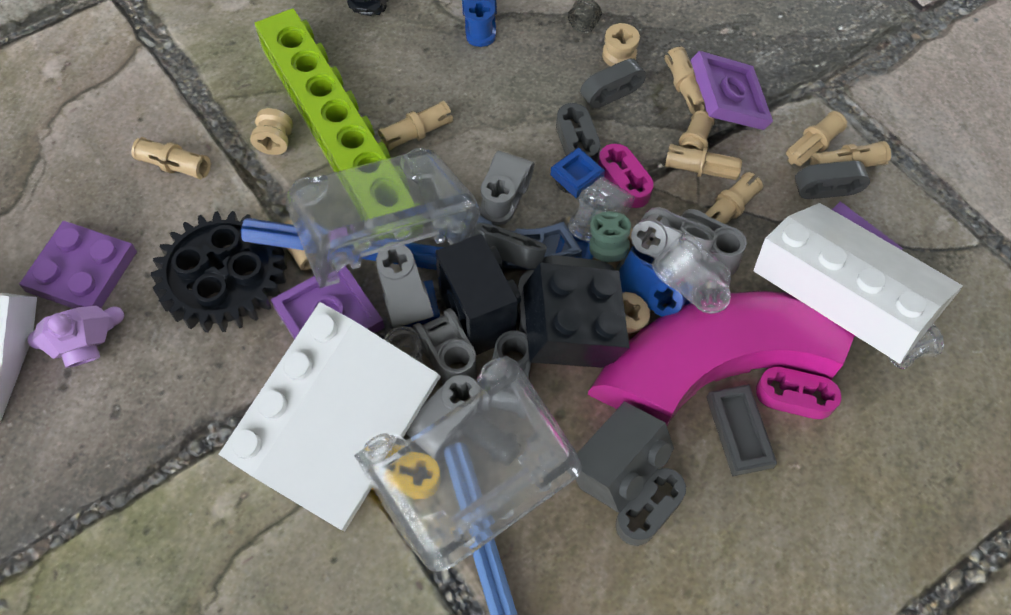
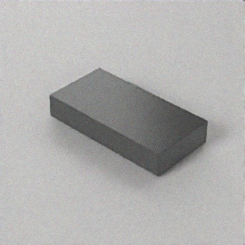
(741, 430)

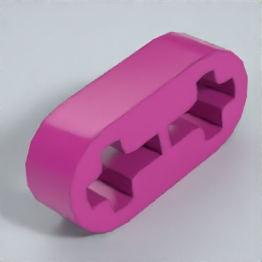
(630, 172)
(798, 392)

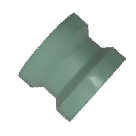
(609, 236)

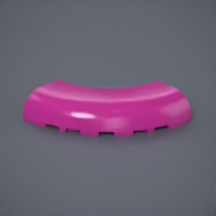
(693, 348)

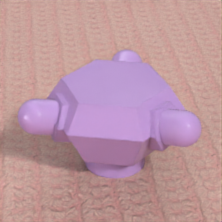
(75, 333)

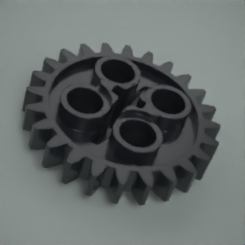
(216, 271)

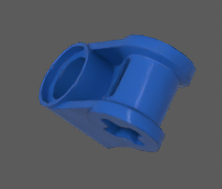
(480, 21)
(640, 278)

